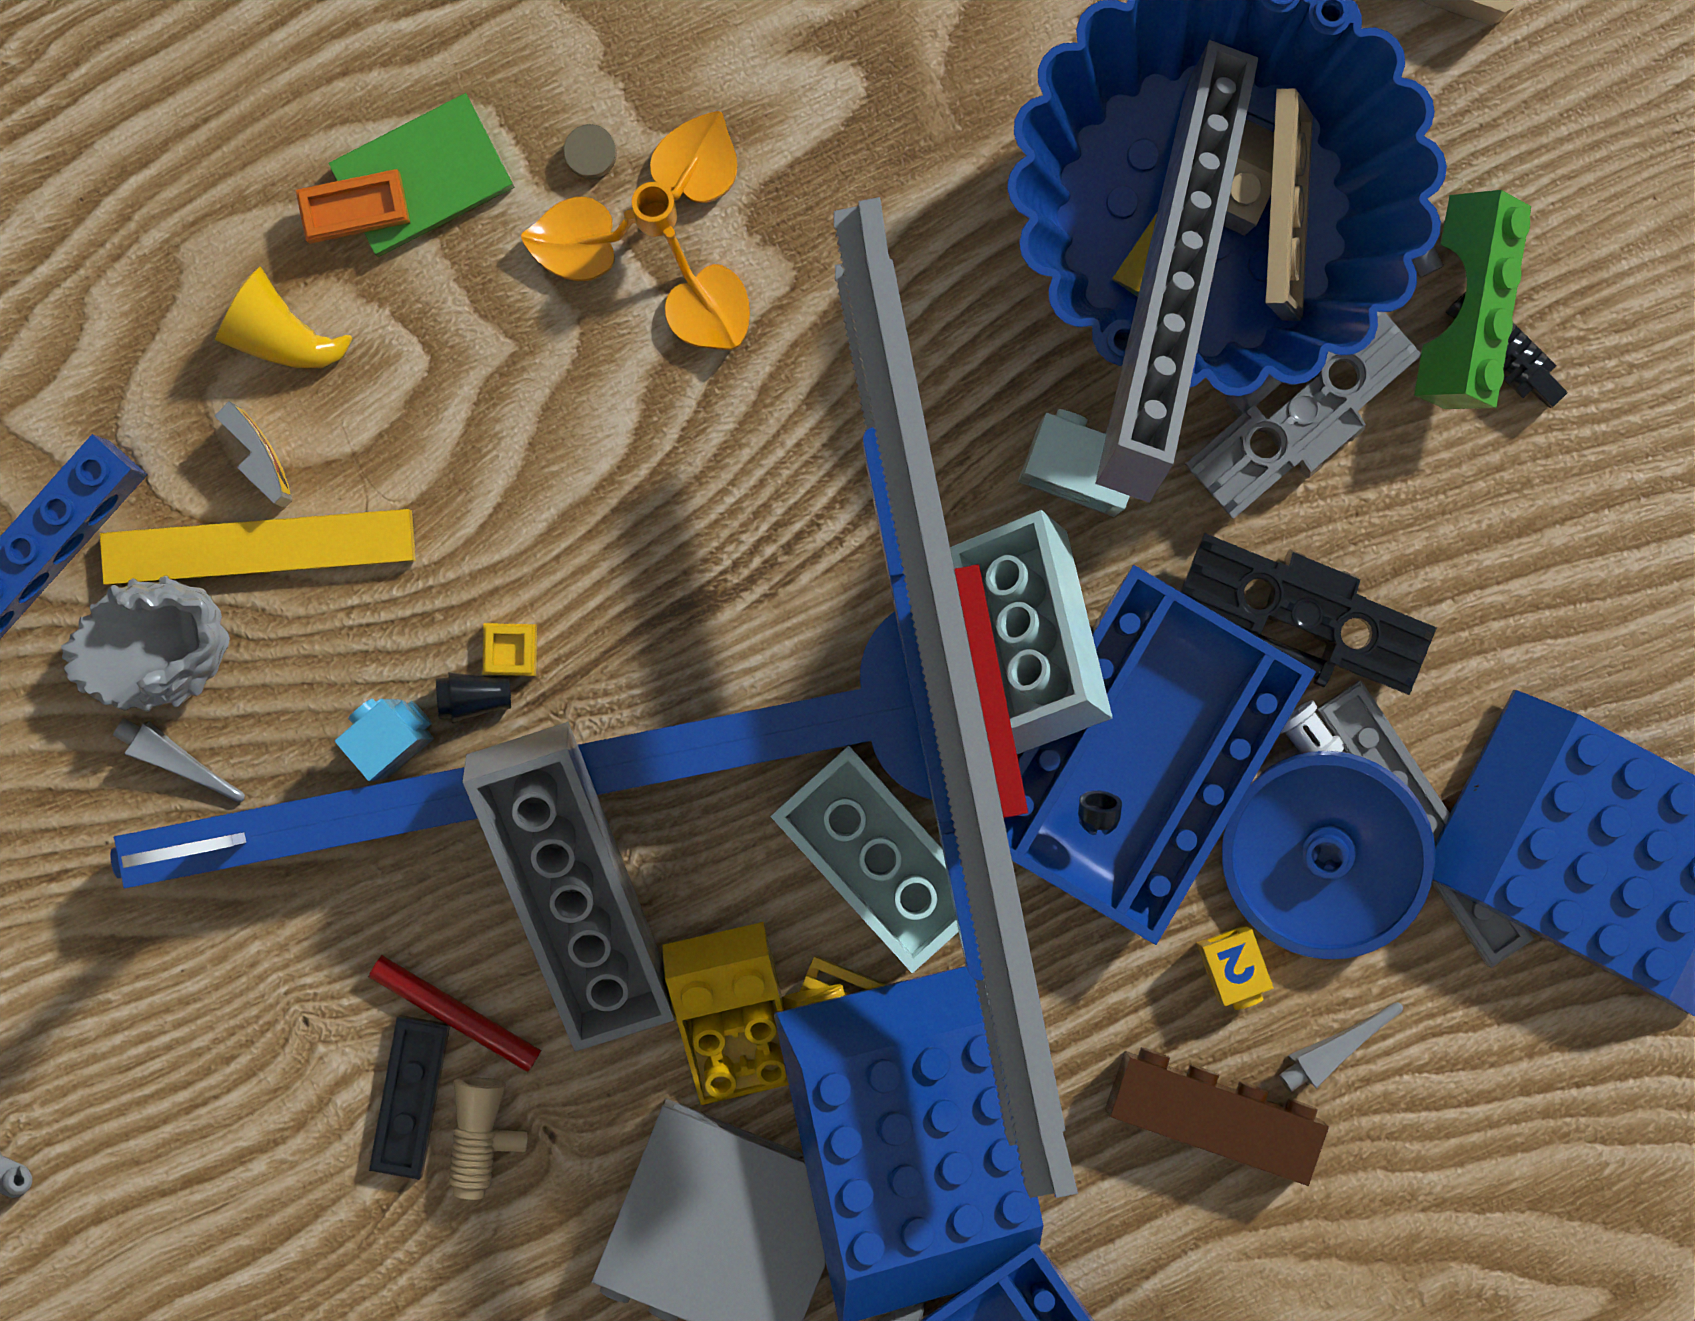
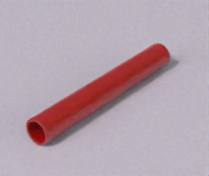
(454, 1013)

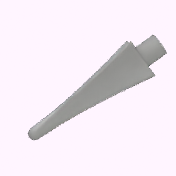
(154, 747)
(1319, 1060)

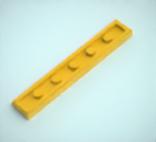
(258, 547)

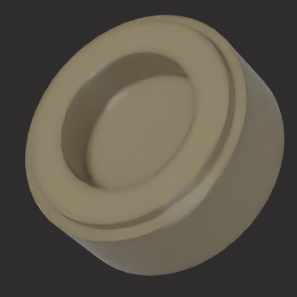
(590, 151)

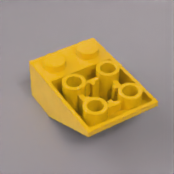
(725, 1010)

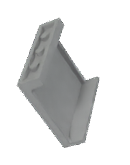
(714, 1226)

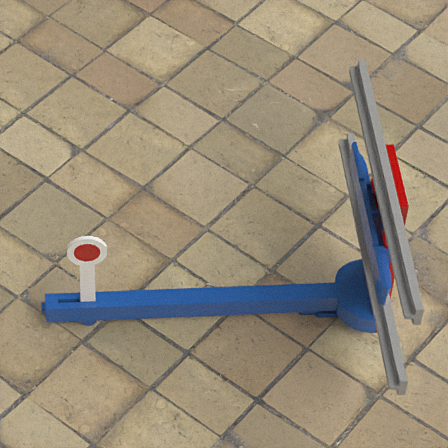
(924, 702)

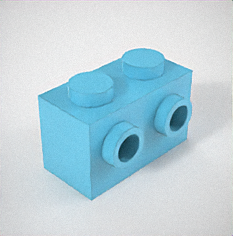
(384, 736)

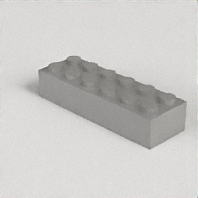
(569, 885)

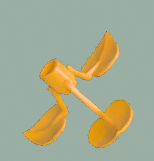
(691, 160)

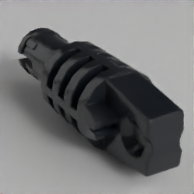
(1525, 365)

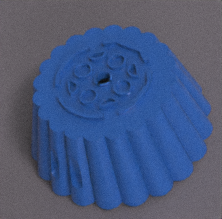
(1105, 144)

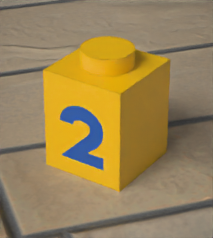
(1235, 967)

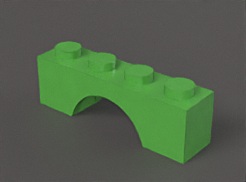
(1468, 358)

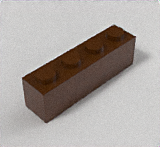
(1217, 1117)

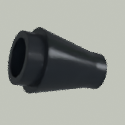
(470, 696)

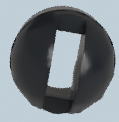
(1099, 811)

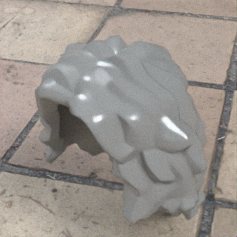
(146, 645)

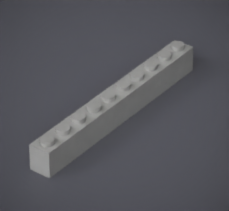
(1177, 275)

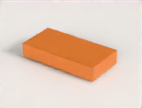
(352, 206)

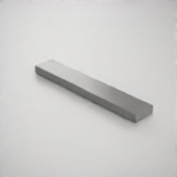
(1368, 734)

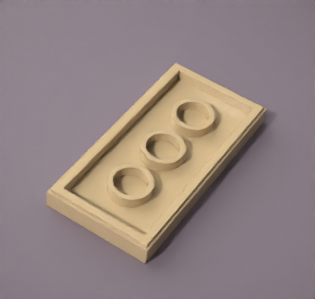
(1289, 205)

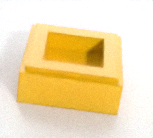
(509, 649)

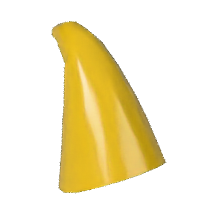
(266, 328)

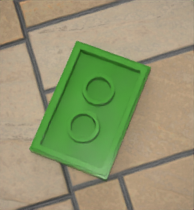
(443, 167)

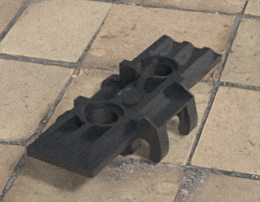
(1313, 601)

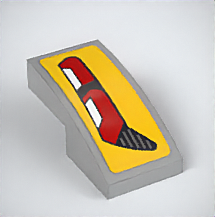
(262, 464)

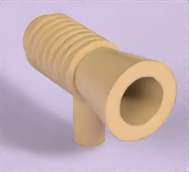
(474, 1137)

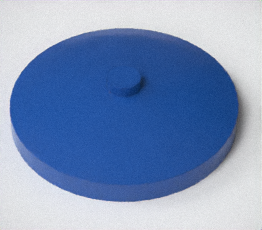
(1329, 855)

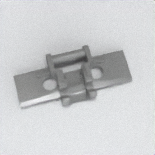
(1304, 428)

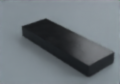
(409, 1097)

